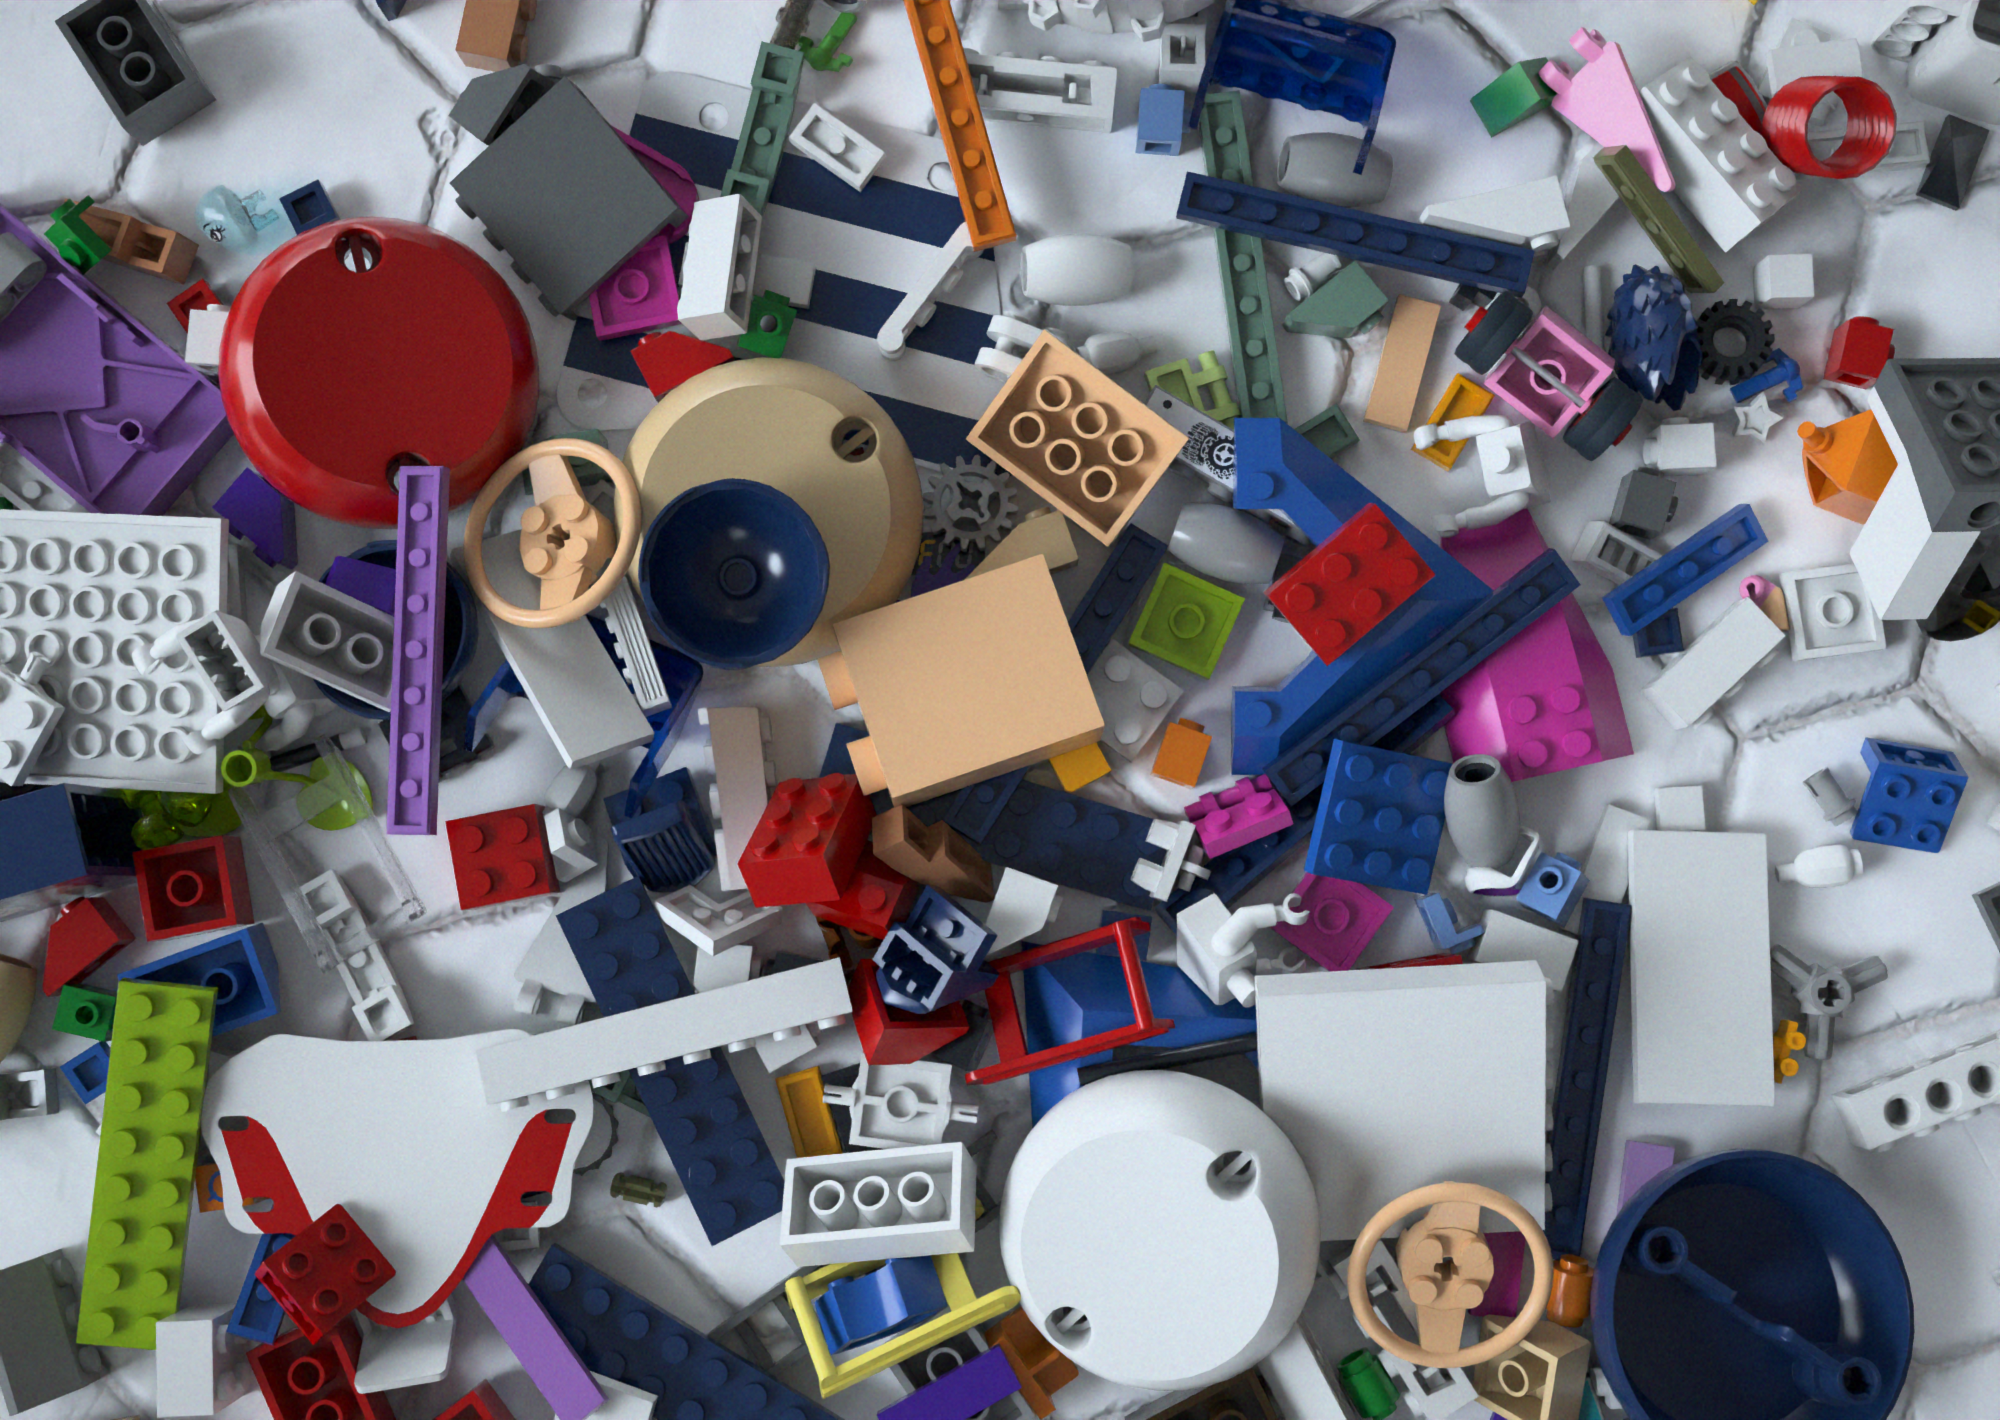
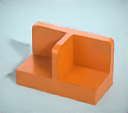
(1034, 1359)

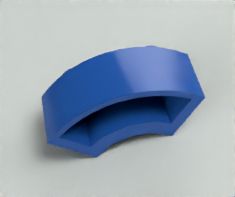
(879, 1303)

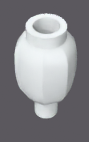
(1116, 351)
(572, 789)
(1822, 867)

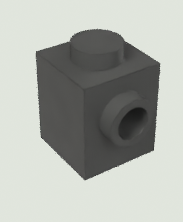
(1644, 503)

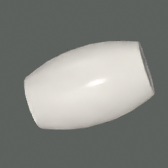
(1076, 270)

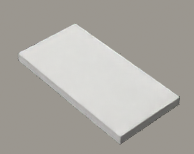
(1700, 968)

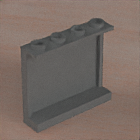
(564, 198)

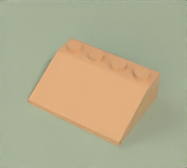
(1077, 438)

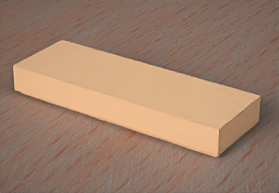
(1402, 363)

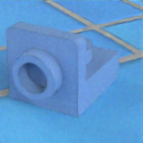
(1439, 920)

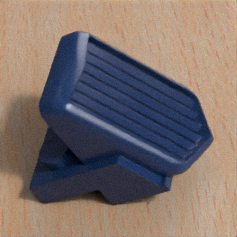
(669, 835)
(934, 955)

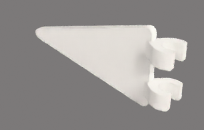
(550, 960)

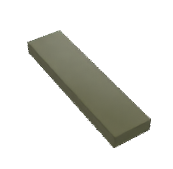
(1658, 219)

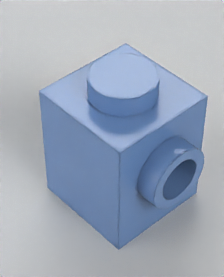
(1161, 120)
(1553, 887)

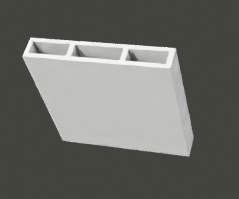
(1410, 1084)

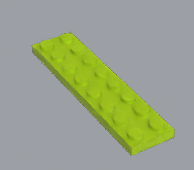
(146, 1161)

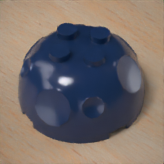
(733, 573)

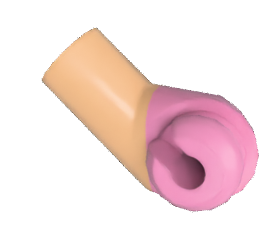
(1767, 598)

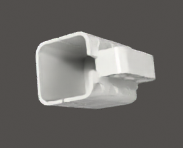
(1944, 55)

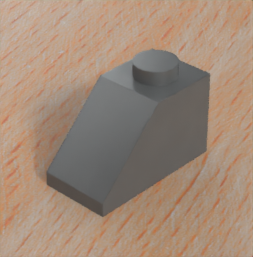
(498, 100)

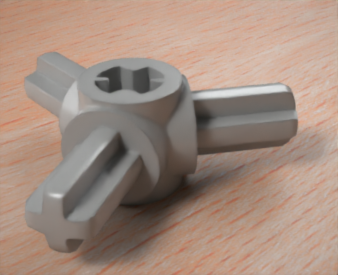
(1841, 987)

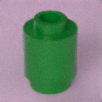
(1368, 1384)

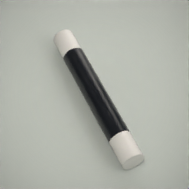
(310, 753)

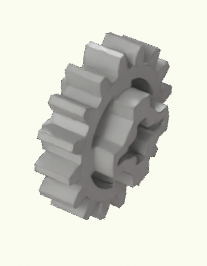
(955, 516)

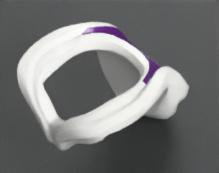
(1492, 883)

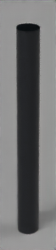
(1171, 1058)

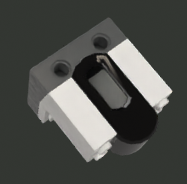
(1937, 526)

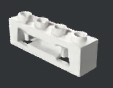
(1089, 86)
(1440, 1393)

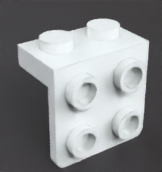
(406, 1354)

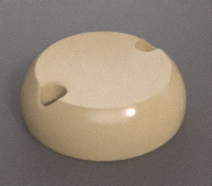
(787, 430)

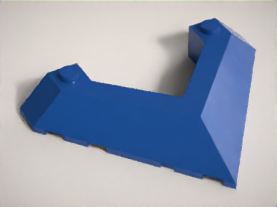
(1288, 473)
(1091, 996)

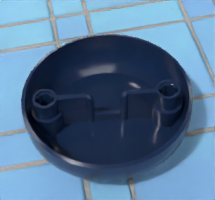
(1751, 1295)

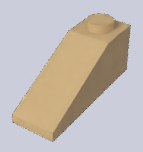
(1041, 533)

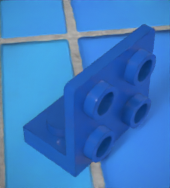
(1908, 795)

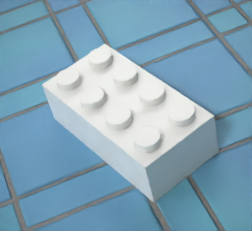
(1715, 155)
(879, 1205)

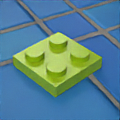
(1186, 621)

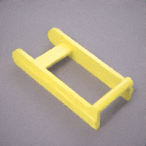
(964, 1306)

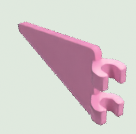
(1607, 103)

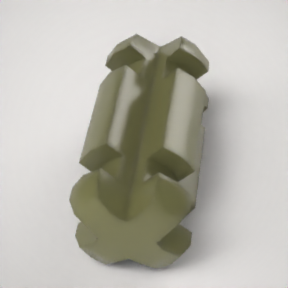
(638, 1189)

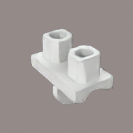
(1161, 878)

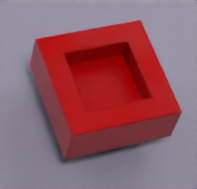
(195, 298)

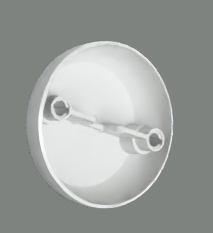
(1154, 1236)

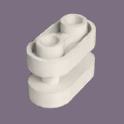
(1010, 333)

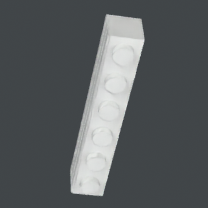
(634, 647)

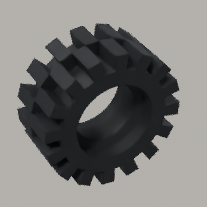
(1753, 329)

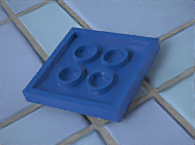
(1379, 818)

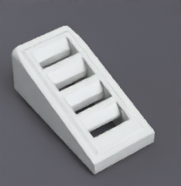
(1598, 545)

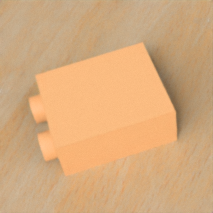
(962, 684)

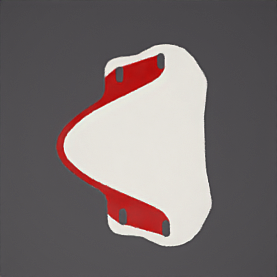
(396, 1142)

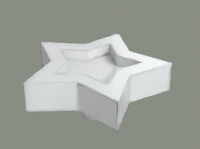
(1755, 418)

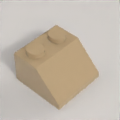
(1537, 1376)

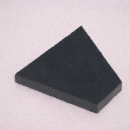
(1952, 162)

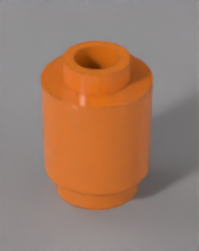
(1570, 1291)

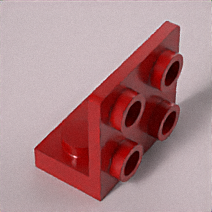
(325, 1272)

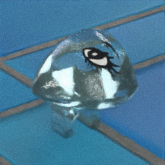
(228, 221)

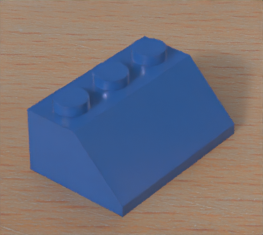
(236, 964)

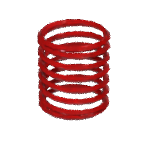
(1868, 133)

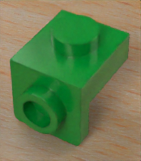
(74, 238)

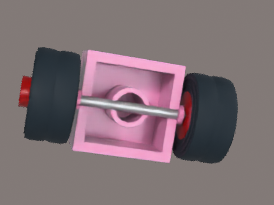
(1550, 374)

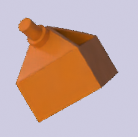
(1847, 465)

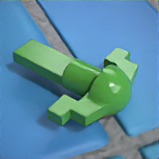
(822, 56)

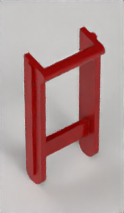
(1006, 1017)

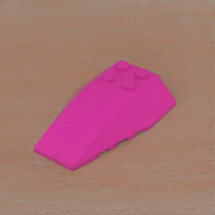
(1545, 693)

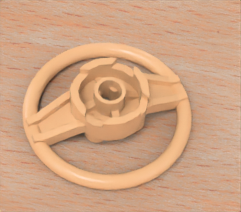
(560, 537)
(1450, 1287)

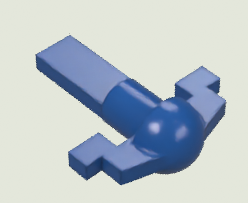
(1786, 370)

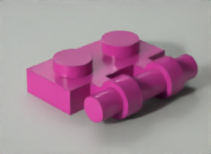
(1238, 815)

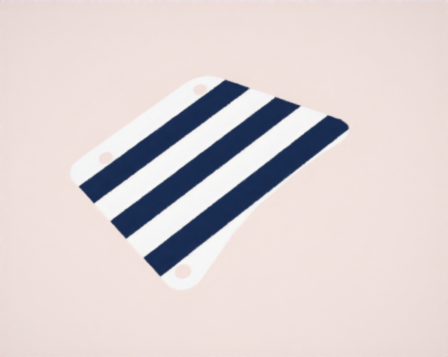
(866, 260)

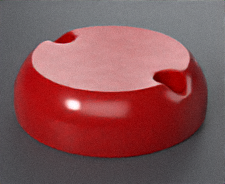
(376, 368)

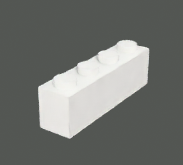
(741, 783)

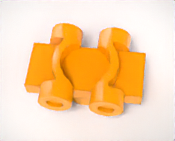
(1783, 1041)

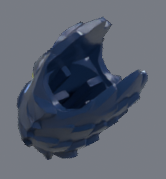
(1654, 337)

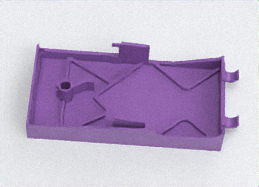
(101, 394)

